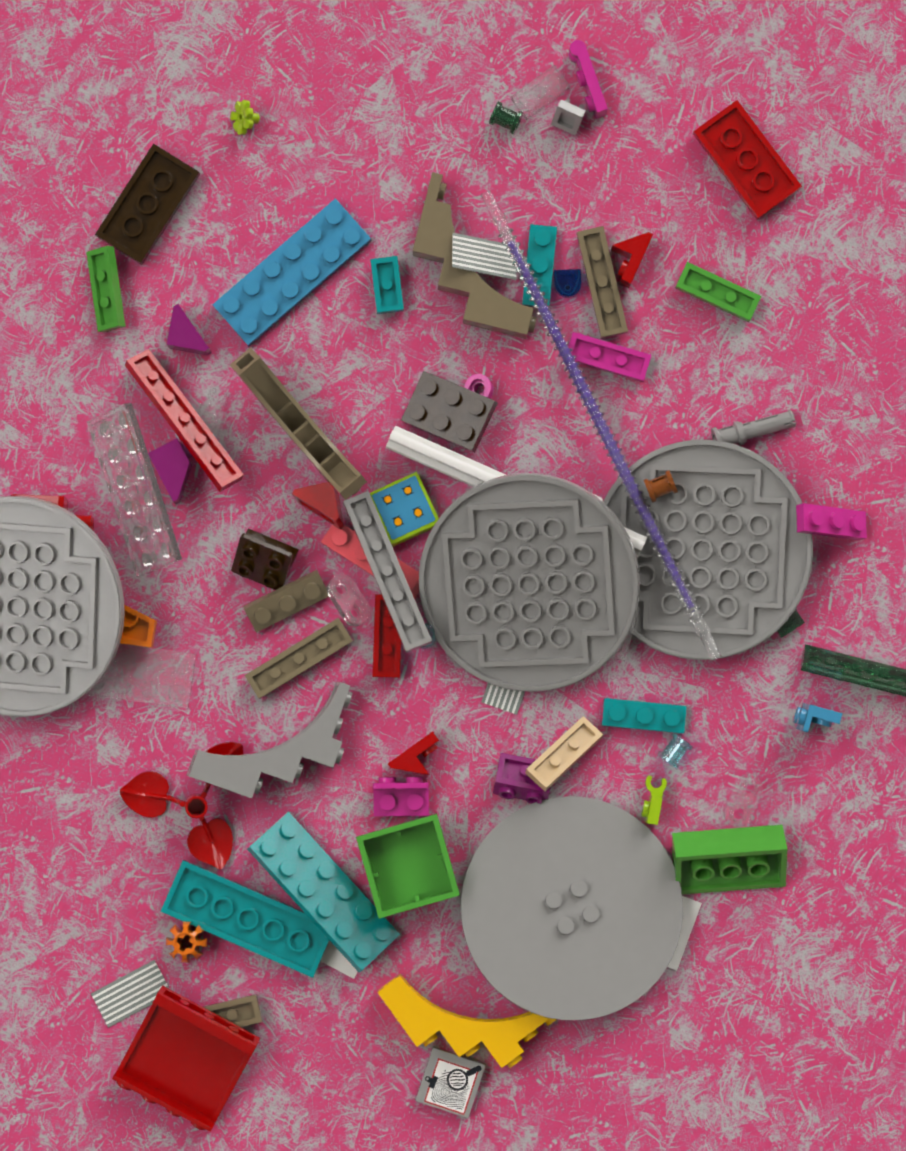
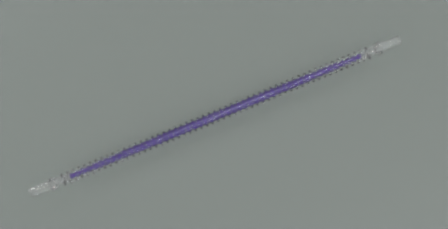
(500, 221)

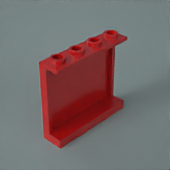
(186, 1059)

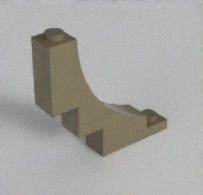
(484, 305)

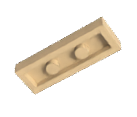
(564, 753)

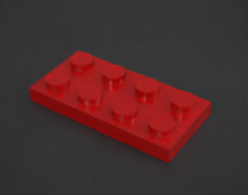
(747, 159)

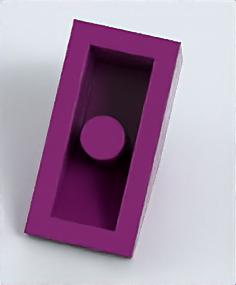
(173, 467)

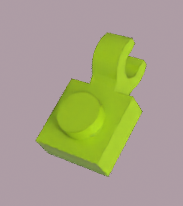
(652, 808)

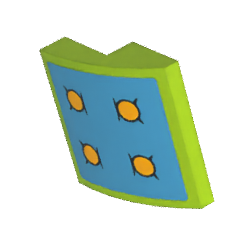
(404, 508)

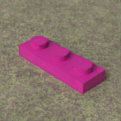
(609, 357)
(831, 521)

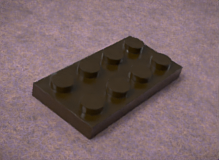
(147, 204)

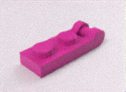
(587, 77)

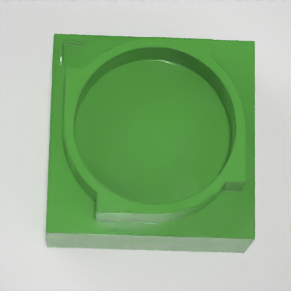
(407, 865)

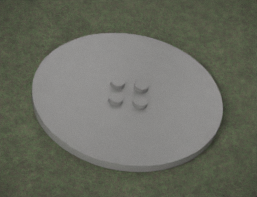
(732, 540)
(529, 582)
(56, 607)
(571, 908)

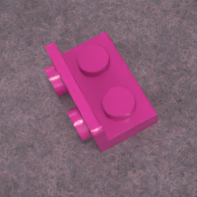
(401, 798)

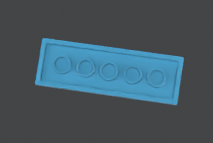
(292, 272)

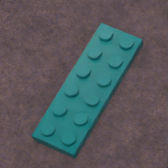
(323, 891)
(245, 918)

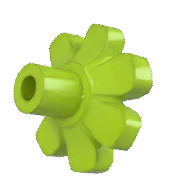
(243, 117)

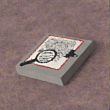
(450, 1082)

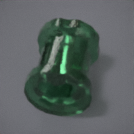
(505, 117)

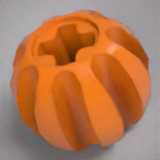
(178, 945)

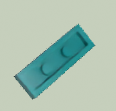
(541, 257)
(644, 715)

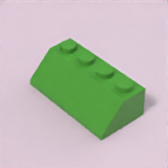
(730, 859)

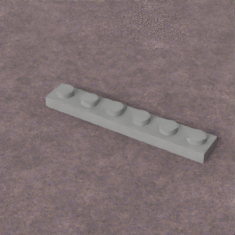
(387, 572)

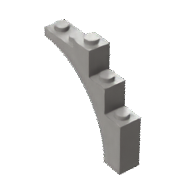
(314, 743)

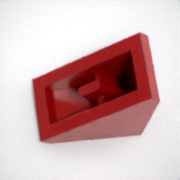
(321, 500)

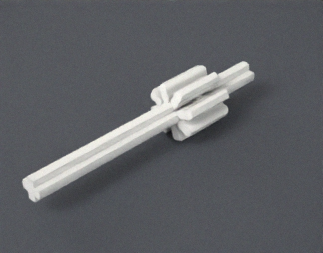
(459, 466)

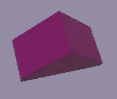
(183, 335)

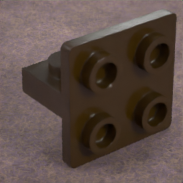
(263, 559)

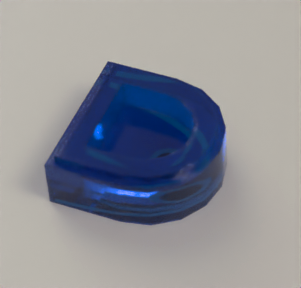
(567, 282)

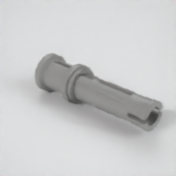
(740, 433)

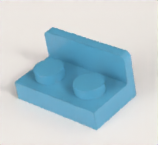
(815, 714)

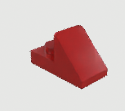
(634, 250)
(408, 759)

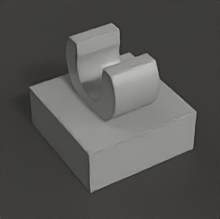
(568, 116)

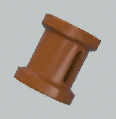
(660, 486)

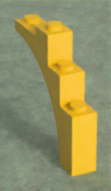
(424, 1019)

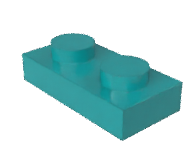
(387, 285)

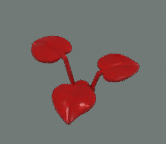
(206, 842)

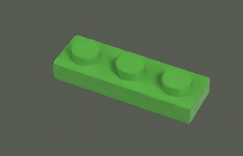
(105, 289)
(718, 292)

